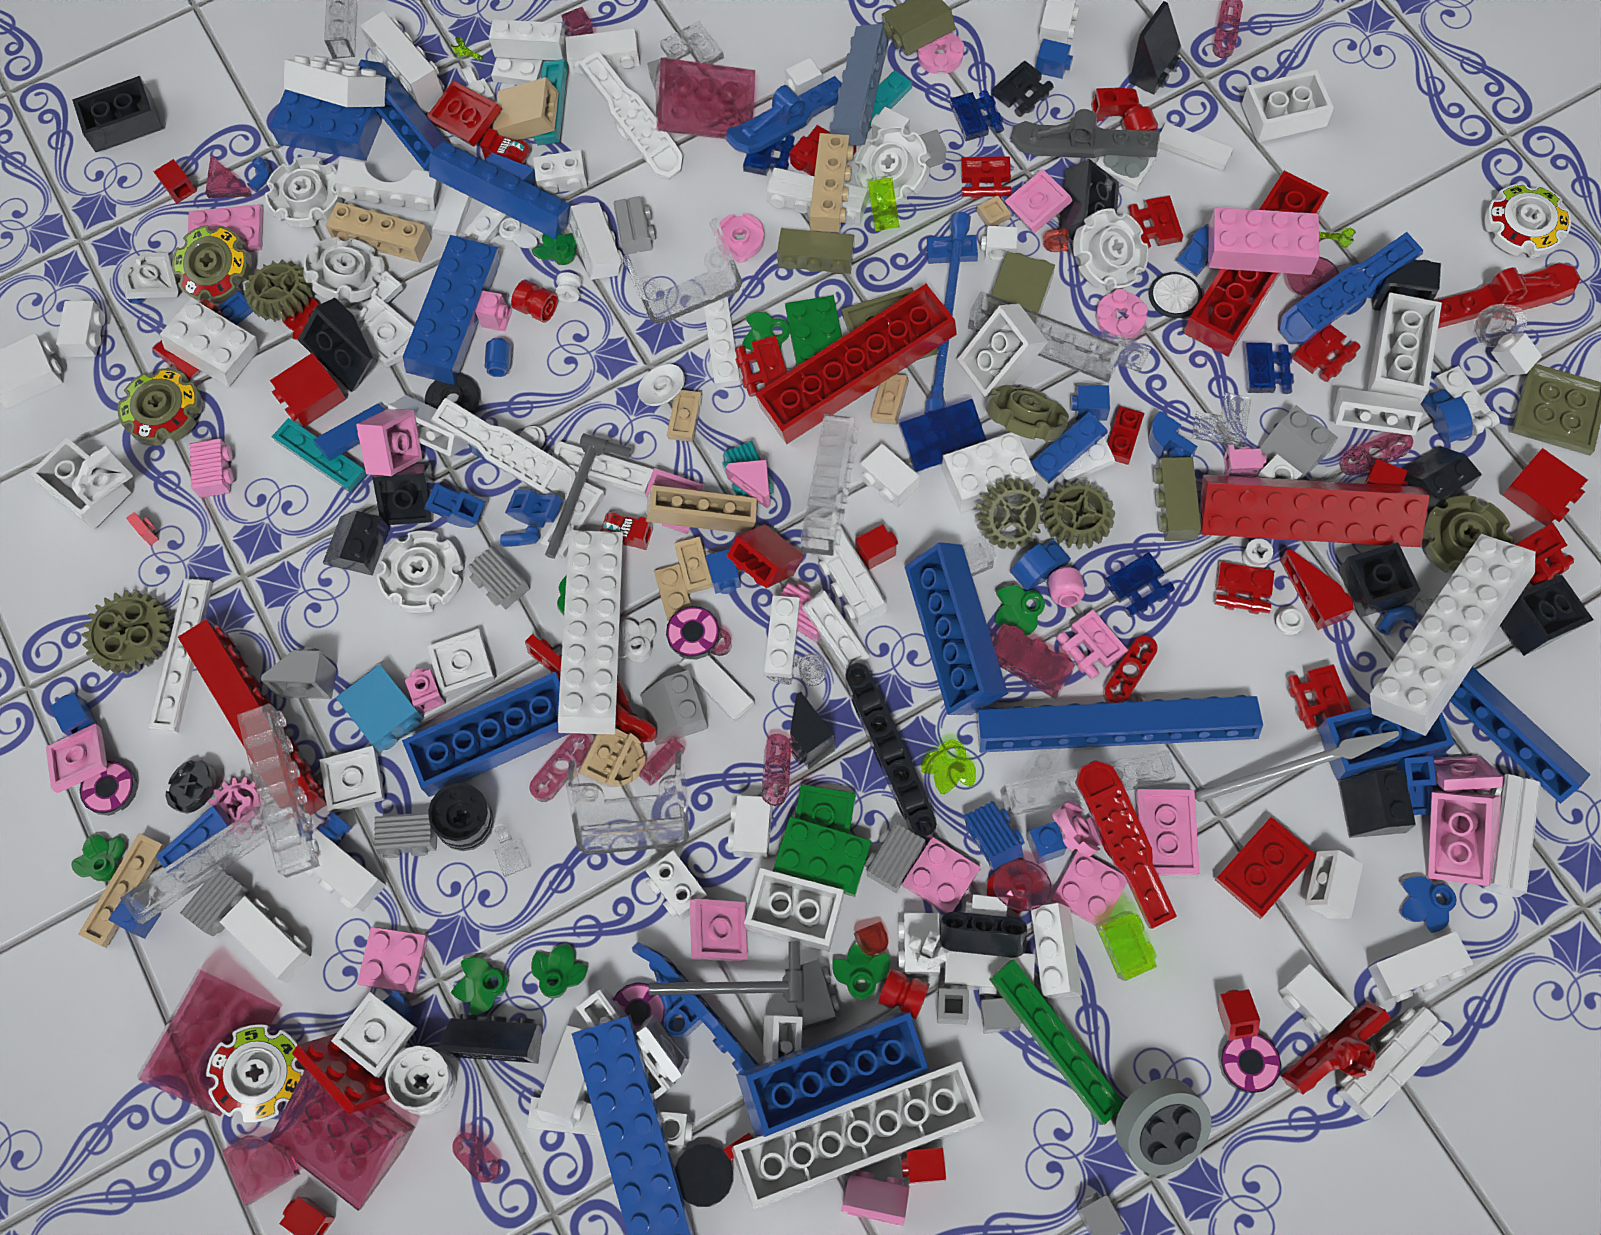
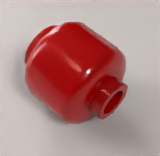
(1140, 119)

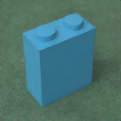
(380, 708)

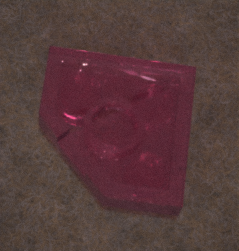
(259, 1167)

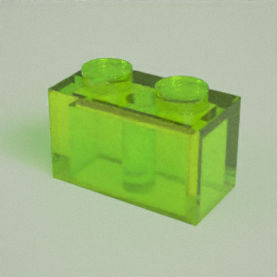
(882, 202)
(1126, 945)

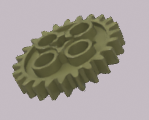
(126, 632)

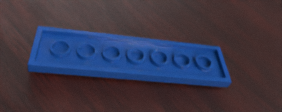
(631, 1129)

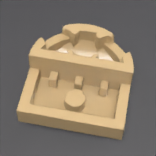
(613, 759)

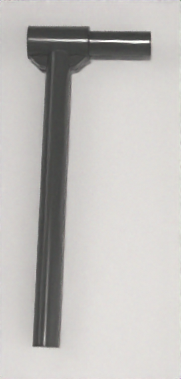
(591, 446)
(790, 986)

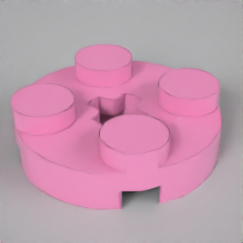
(942, 62)
(753, 240)
(1121, 302)
(1078, 832)

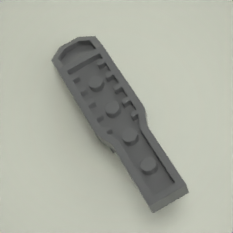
(1083, 139)

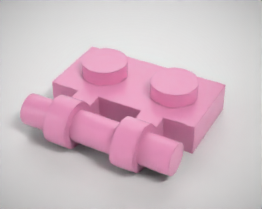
(1097, 638)

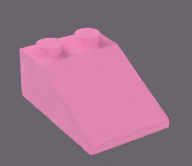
(1463, 836)
(876, 1198)

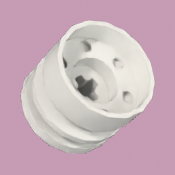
(404, 1084)

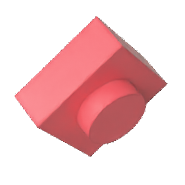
(143, 527)

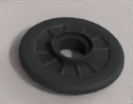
(464, 387)

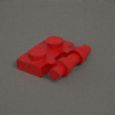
(985, 170)
(1163, 221)
(1315, 352)
(769, 362)
(1547, 543)
(1245, 581)
(1327, 692)

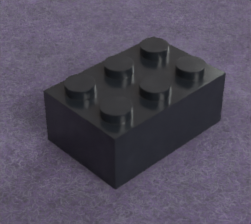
(117, 114)

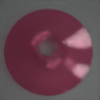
(1321, 274)
(1022, 875)

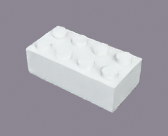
(403, 60)
(334, 81)
(1405, 346)

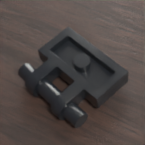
(1017, 84)

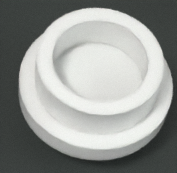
(534, 436)
(1290, 621)

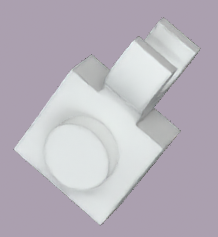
(478, 86)

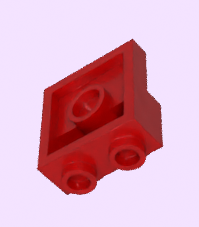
(804, 153)

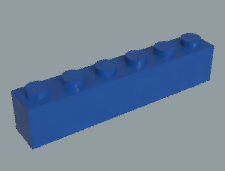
(406, 117)
(499, 189)
(1518, 736)

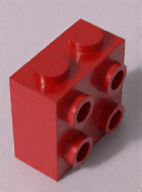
(306, 390)
(1546, 488)
(765, 556)

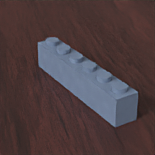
(860, 83)

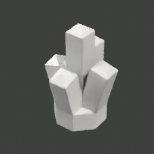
(928, 951)

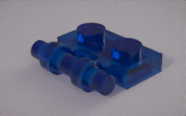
(970, 118)
(763, 160)
(1260, 368)
(1135, 577)

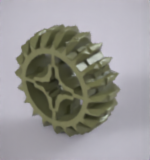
(278, 290)
(1027, 502)
(1058, 505)

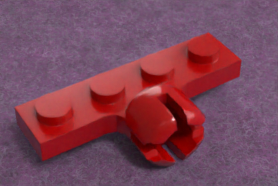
(1340, 1050)

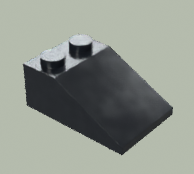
(1156, 52)
(337, 342)
(1545, 615)

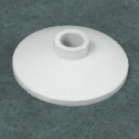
(661, 385)

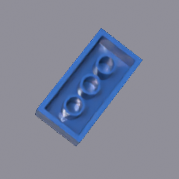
(324, 126)
(1364, 723)

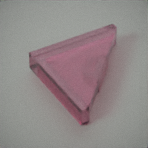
(223, 183)

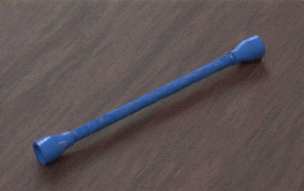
(959, 228)

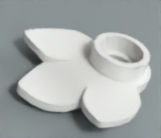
(519, 233)
(634, 636)

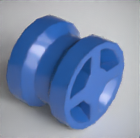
(334, 828)

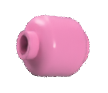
(1066, 586)

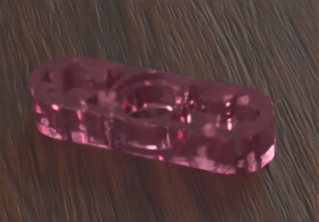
(1229, 35)
(1382, 443)
(769, 777)
(542, 778)

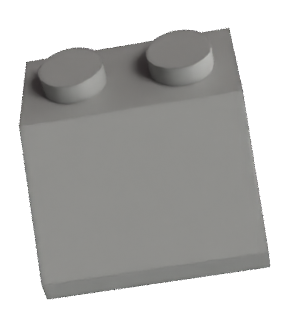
(1299, 441)
(302, 675)
(673, 707)

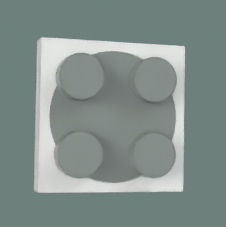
(1127, 169)

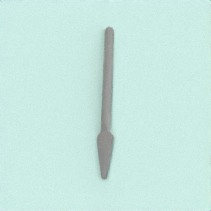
(1348, 749)

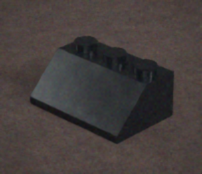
(1090, 190)
(492, 1039)

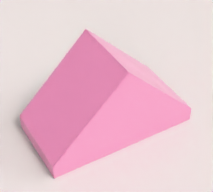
(751, 478)

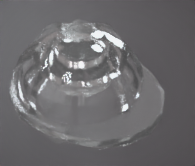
(1497, 322)

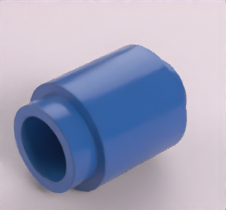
(497, 357)

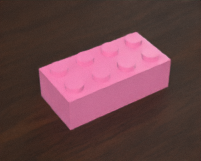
(1263, 240)

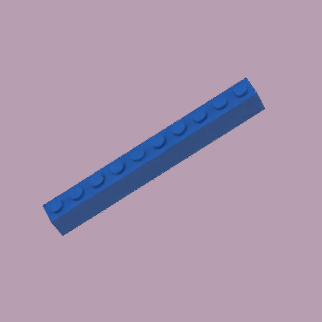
(1119, 724)

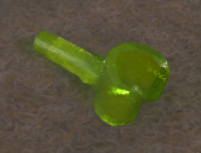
(461, 50)
(1343, 239)

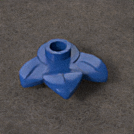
(1423, 903)

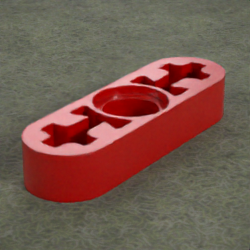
(1127, 660)

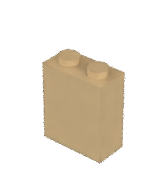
(527, 109)

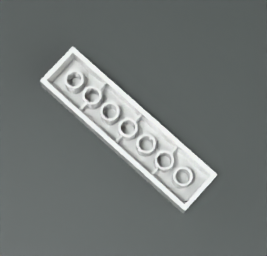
(591, 633)
(1452, 634)
(857, 1135)

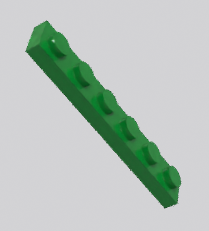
(1057, 1042)

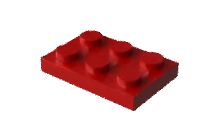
(463, 113)
(1265, 867)
(341, 1075)

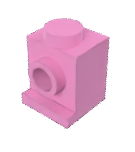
(493, 311)
(1244, 461)
(429, 696)

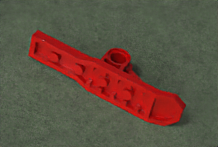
(1512, 288)
(625, 718)
(1124, 839)

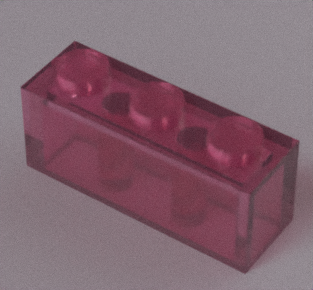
(1032, 660)

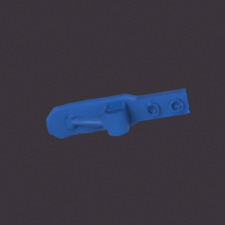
(785, 116)
(1346, 291)
(693, 1009)

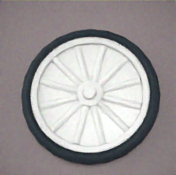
(1175, 294)

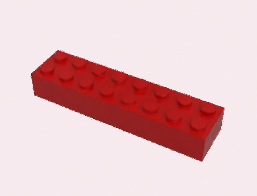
(1238, 294)
(856, 363)
(1313, 510)
(239, 692)

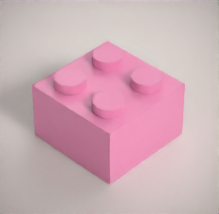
(389, 442)

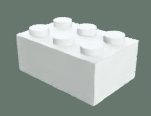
(1287, 105)
(209, 342)
(1002, 348)
(982, 464)
(58, 475)
(794, 909)

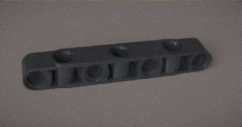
(890, 751)

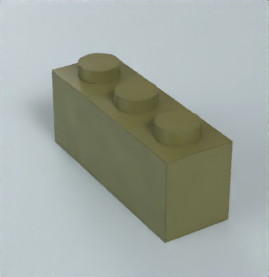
(815, 251)
(1177, 499)

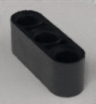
(983, 934)

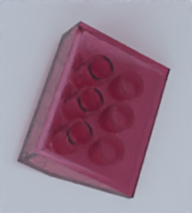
(702, 97)
(202, 1019)
(337, 1147)

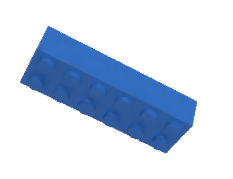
(449, 309)
(955, 629)
(486, 735)
(832, 1073)

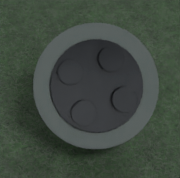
(1163, 1126)

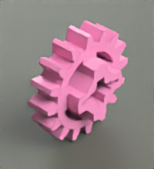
(234, 795)

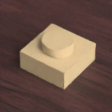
(993, 211)

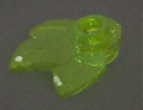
(949, 771)

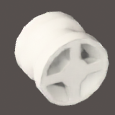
(568, 287)
(1252, 558)

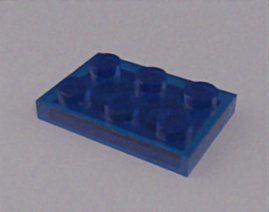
(941, 433)

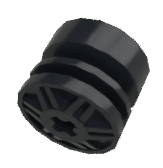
(446, 813)

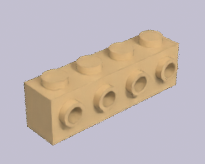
(829, 183)
(382, 232)
(701, 509)

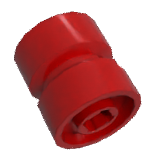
(533, 300)
(903, 993)

